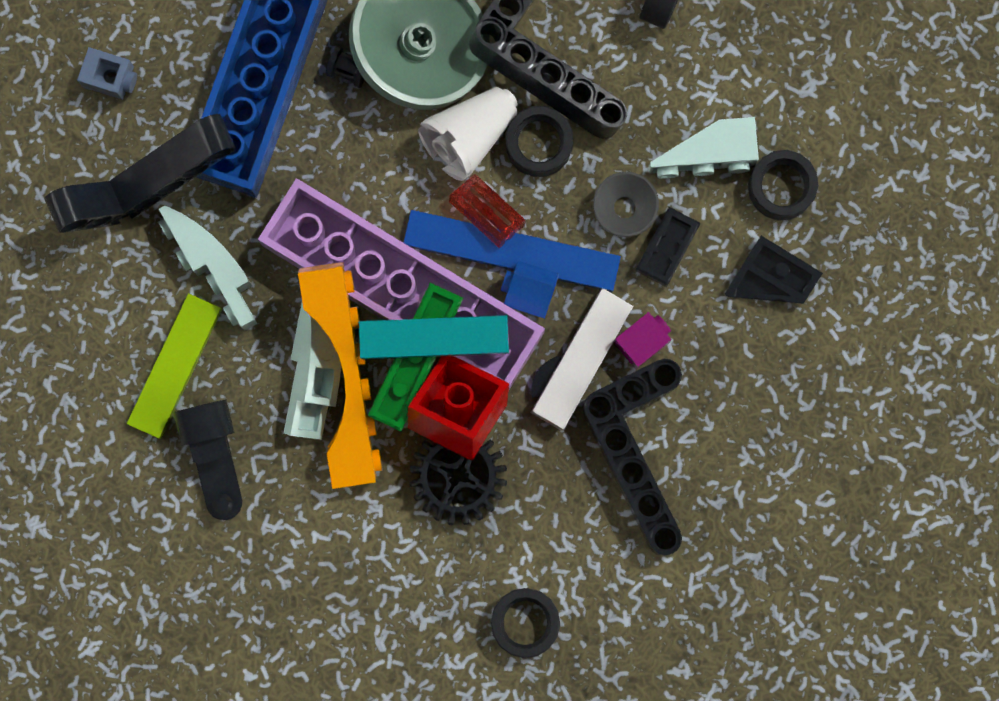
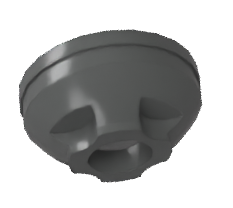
(629, 186)

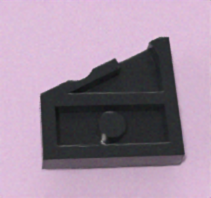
(773, 275)

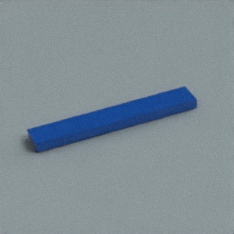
(467, 242)

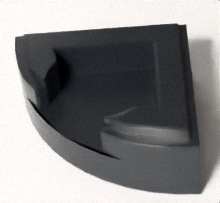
(543, 375)

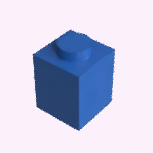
(529, 288)

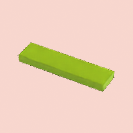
(174, 366)

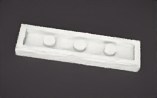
(581, 359)

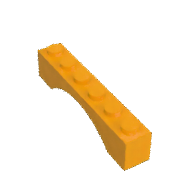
(327, 301)

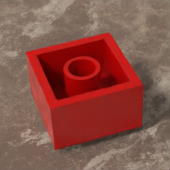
(458, 406)

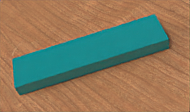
(433, 337)

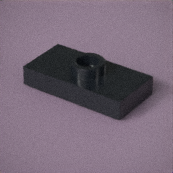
(667, 246)

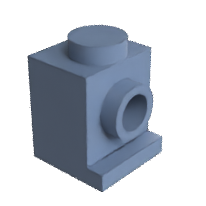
(98, 65)

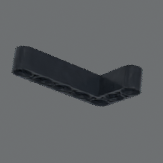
(541, 61)
(144, 182)
(631, 453)

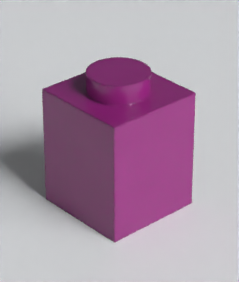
(643, 339)

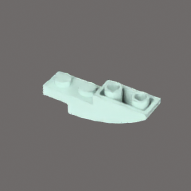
(204, 253)
(314, 380)

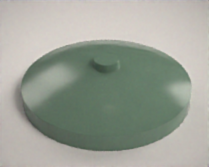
(417, 49)

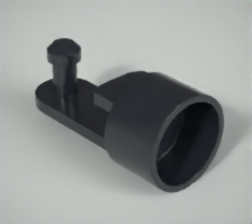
(206, 433)

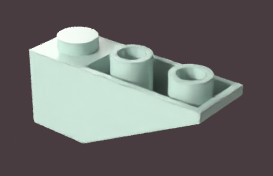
(720, 145)

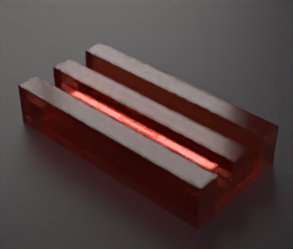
(507, 232)

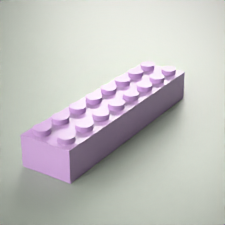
(386, 272)

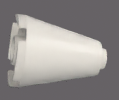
(468, 130)

